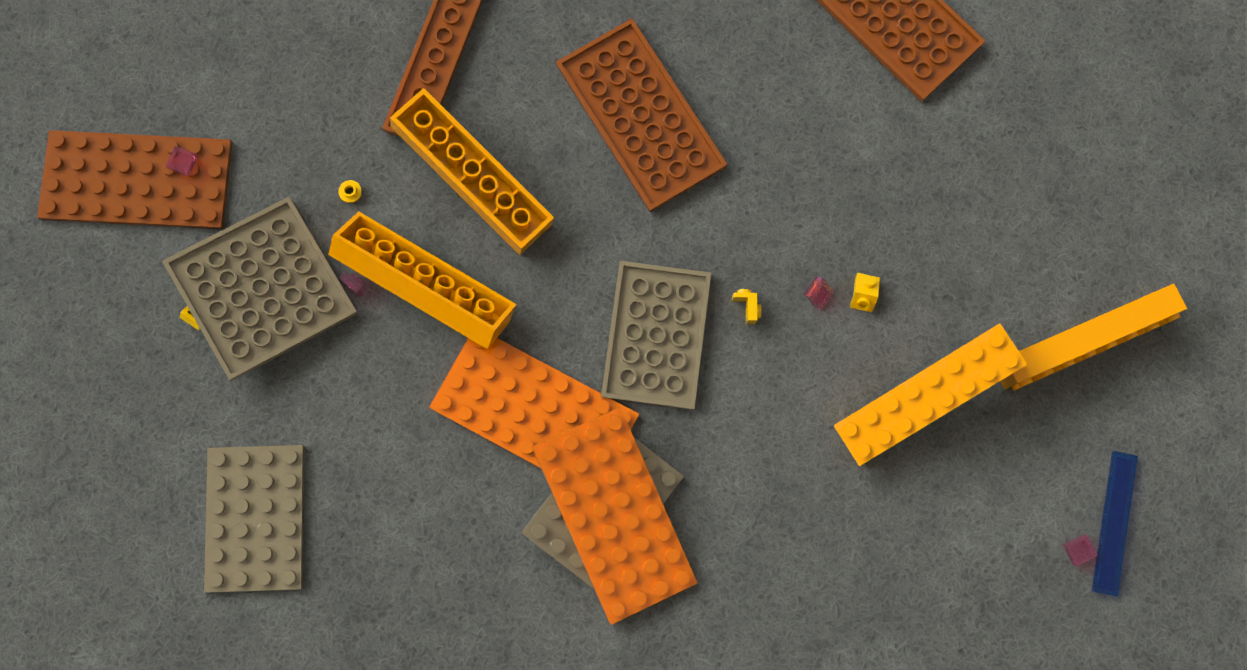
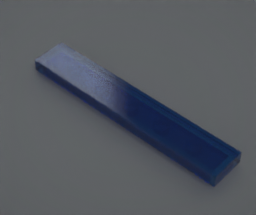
(1114, 523)

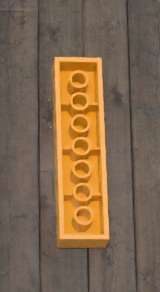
(471, 171)
(422, 279)
(1097, 336)
(930, 394)

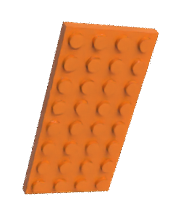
(516, 398)
(614, 515)

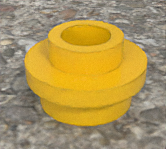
(350, 198)

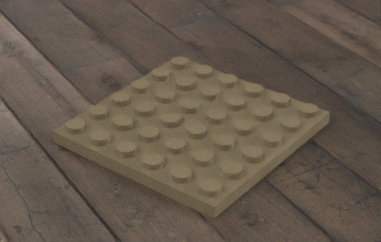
(259, 288)

